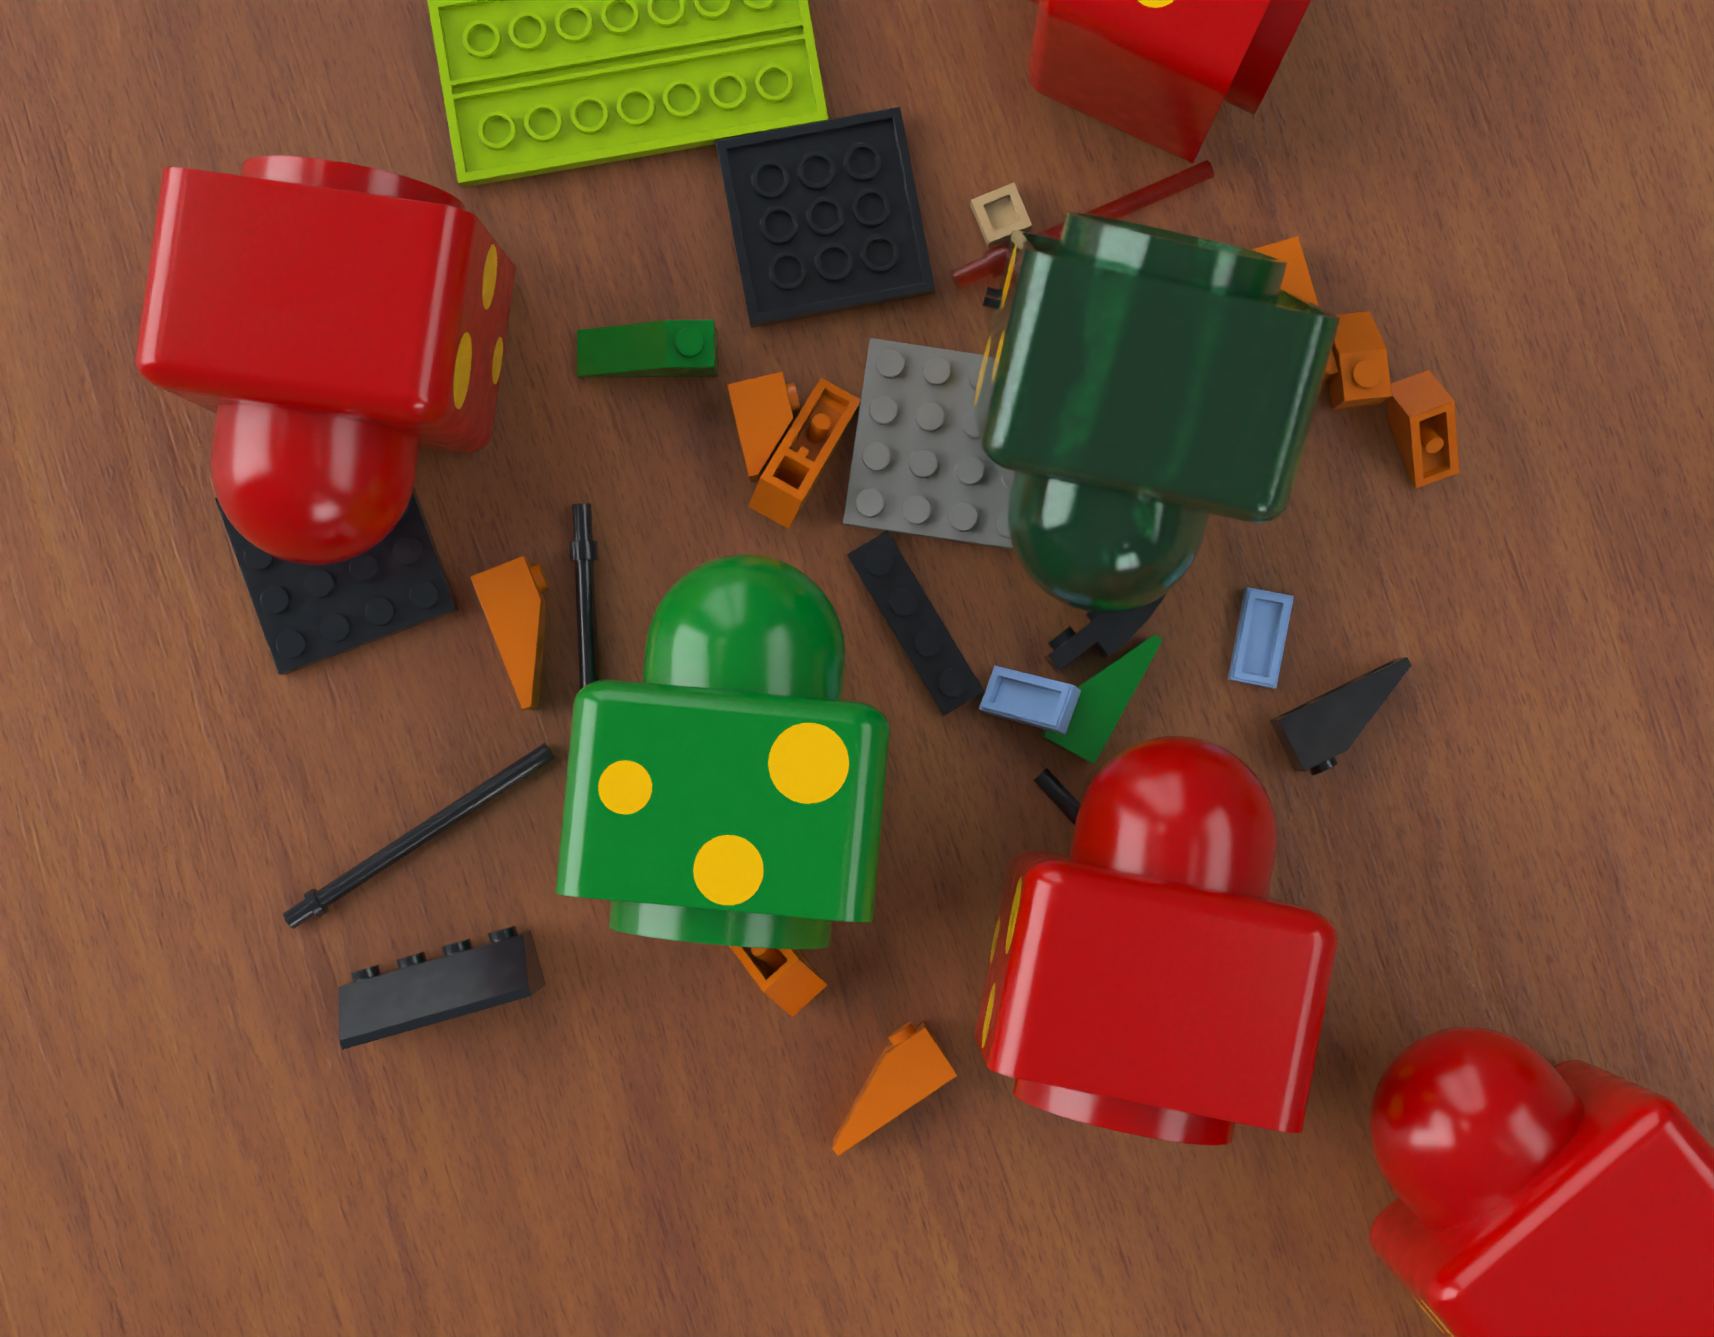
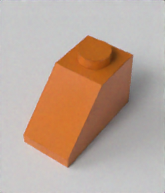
(1361, 363)
(762, 417)
(1424, 428)
(782, 975)

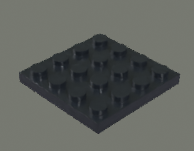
(825, 217)
(343, 605)

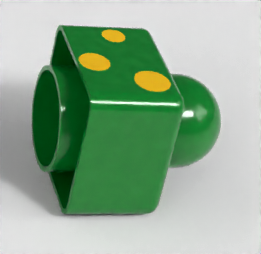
(733, 778)

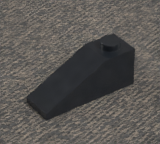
(1334, 720)

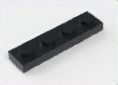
(915, 623)

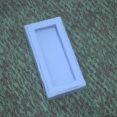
(1260, 638)
(1030, 699)

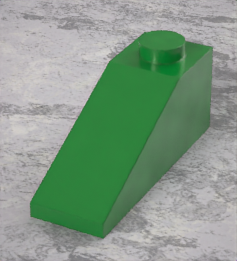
(649, 350)
(1103, 702)

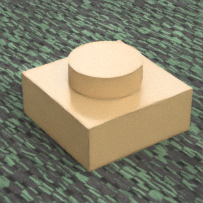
(1000, 214)

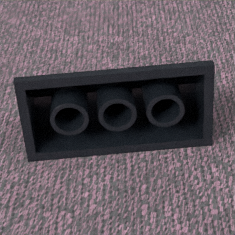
(439, 987)

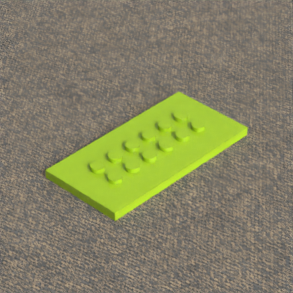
(616, 79)

